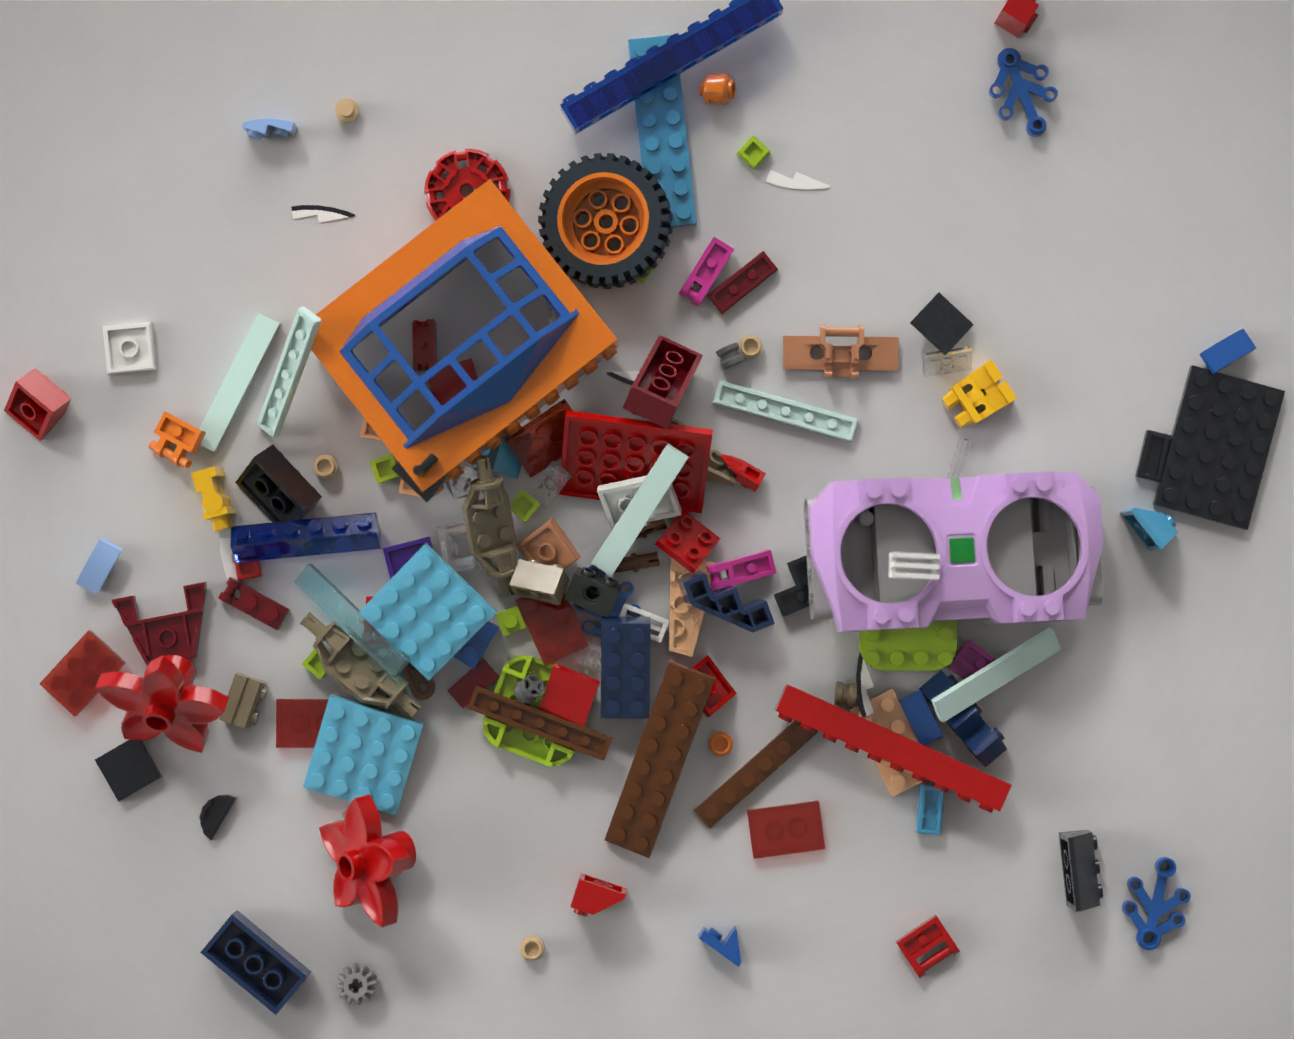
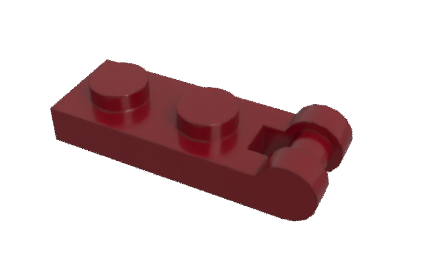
(254, 604)

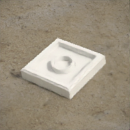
(129, 348)

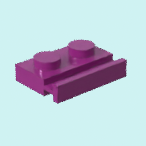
(969, 660)

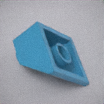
(1151, 527)

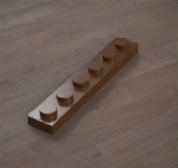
(540, 723)
(753, 773)

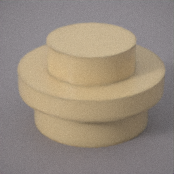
(346, 110)
(750, 346)
(325, 466)
(532, 948)

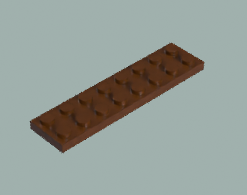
(659, 758)

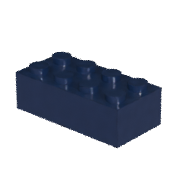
(625, 667)
(256, 962)

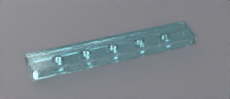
(347, 616)

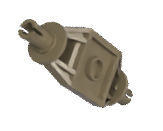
(491, 525)
(356, 669)

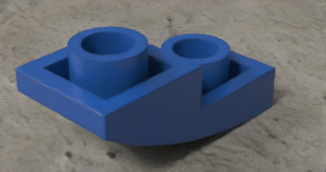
(1227, 351)
(921, 718)

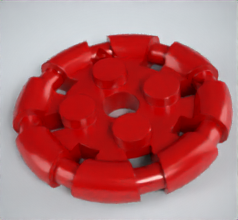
(460, 177)

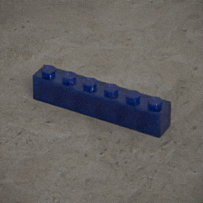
(305, 537)

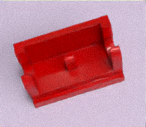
(424, 344)

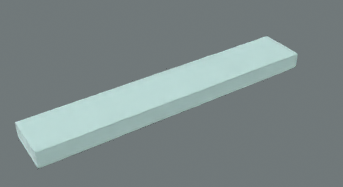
(289, 371)
(238, 381)
(785, 411)
(639, 509)
(995, 674)

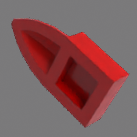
(747, 475)

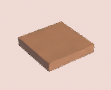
(549, 546)

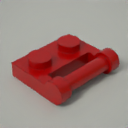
(924, 939)

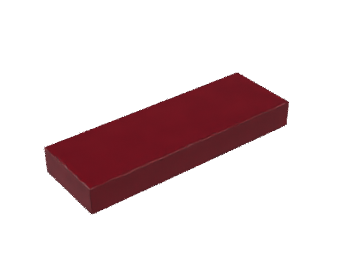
(742, 282)

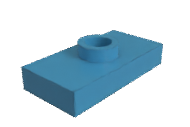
(929, 810)

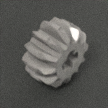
(349, 977)

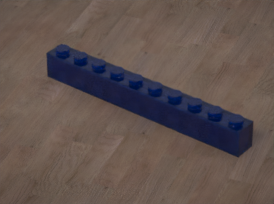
(667, 61)

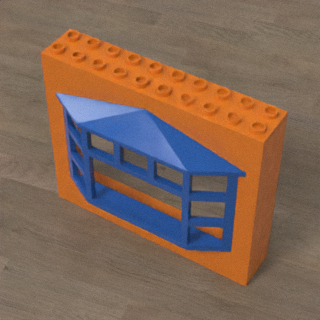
(502, 395)

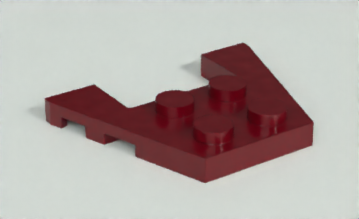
(166, 634)

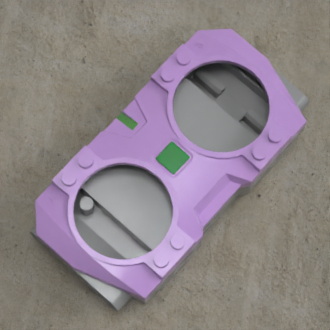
(1005, 543)

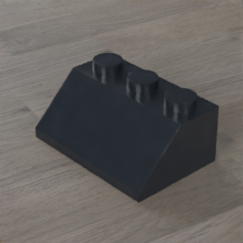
(277, 487)
(1080, 869)

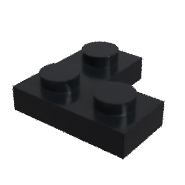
(796, 597)

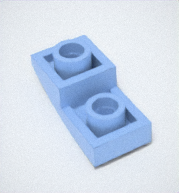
(263, 127)
(99, 566)

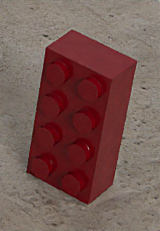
(662, 381)

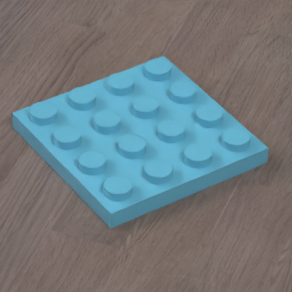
(427, 611)
(363, 753)

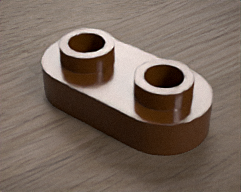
(415, 678)

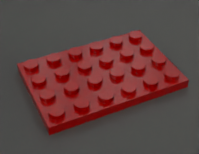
(618, 449)

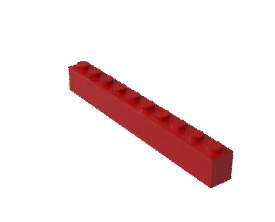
(892, 747)

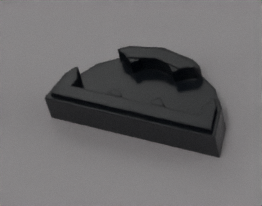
(214, 813)

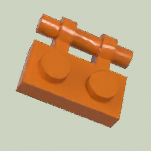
(180, 433)

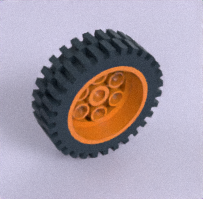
(574, 196)

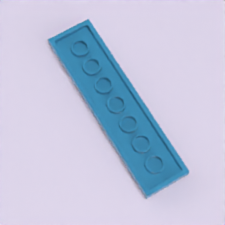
(665, 138)

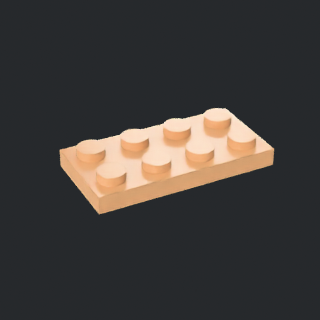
(890, 715)

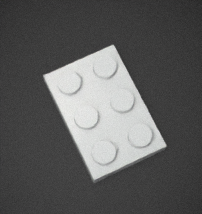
(618, 495)

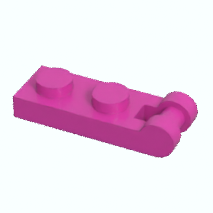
(706, 270)
(741, 569)

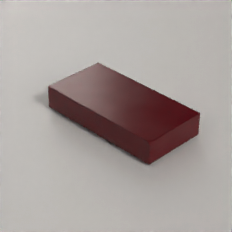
(481, 676)

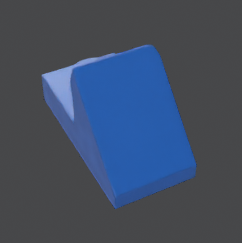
(728, 948)

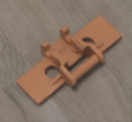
(840, 360)

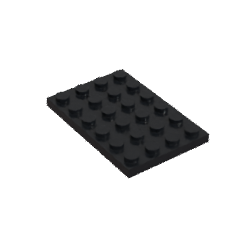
(1219, 447)

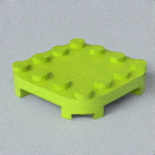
(910, 649)
(516, 739)

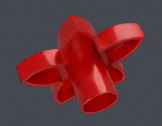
(164, 702)
(367, 860)

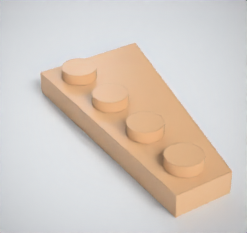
(684, 618)

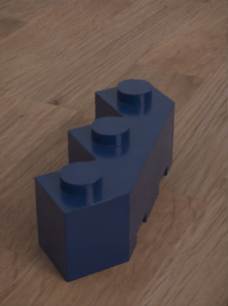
(725, 603)
(968, 724)

